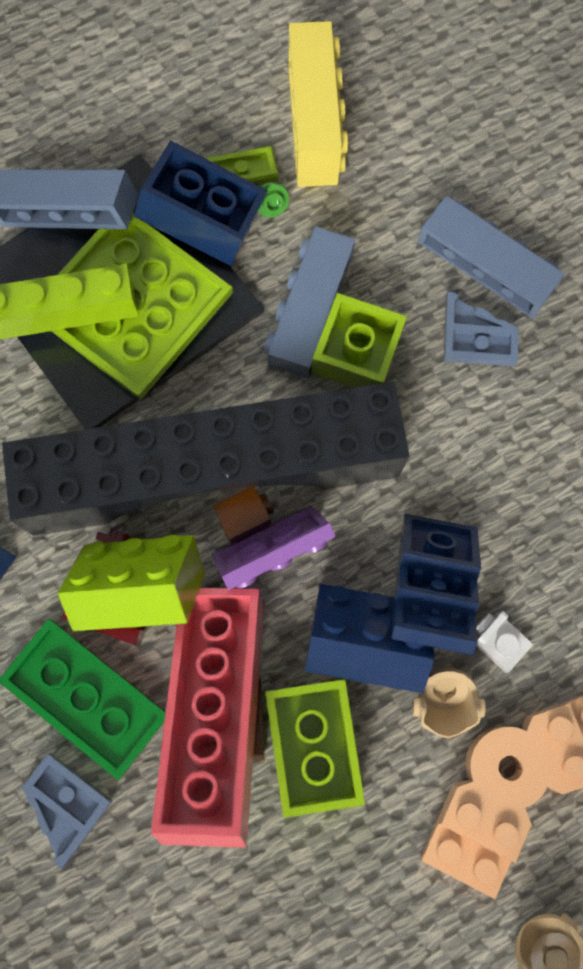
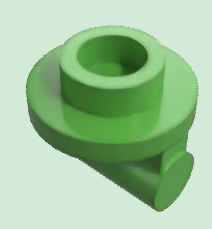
(275, 200)

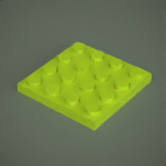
(172, 299)

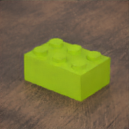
(133, 583)
(314, 748)

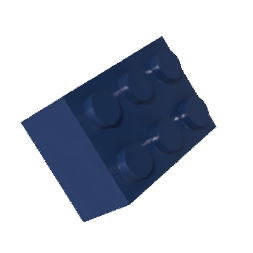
(199, 203)
(355, 643)

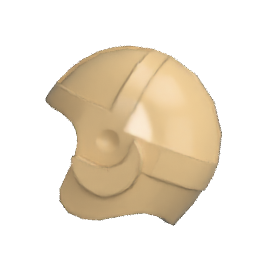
(448, 703)
(549, 943)

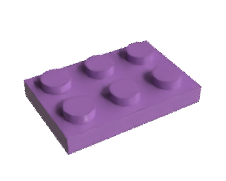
(272, 547)

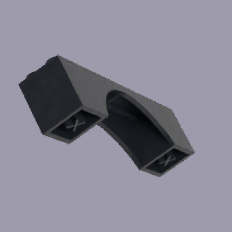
(119, 468)

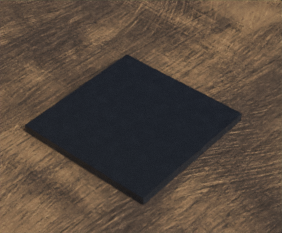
(81, 384)

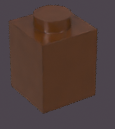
(243, 514)

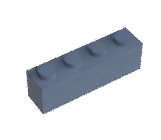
(66, 198)
(490, 256)
(311, 298)

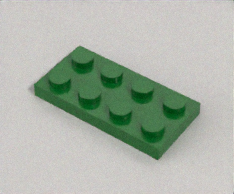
(84, 699)

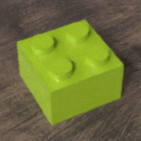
(357, 343)

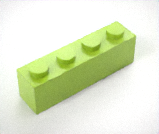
(66, 301)

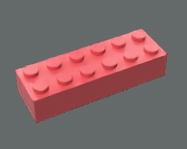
(211, 722)

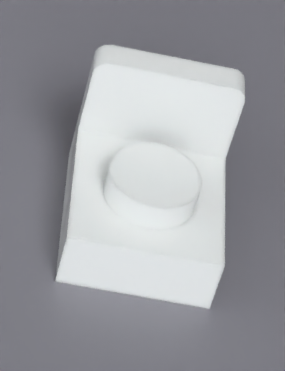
(501, 640)

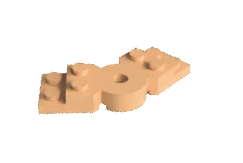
(487, 815)

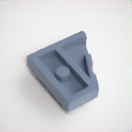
(477, 335)
(64, 806)

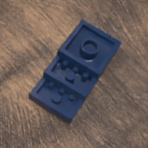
(437, 584)

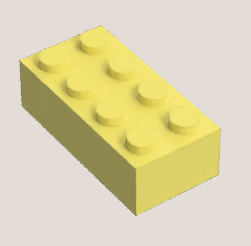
(316, 104)

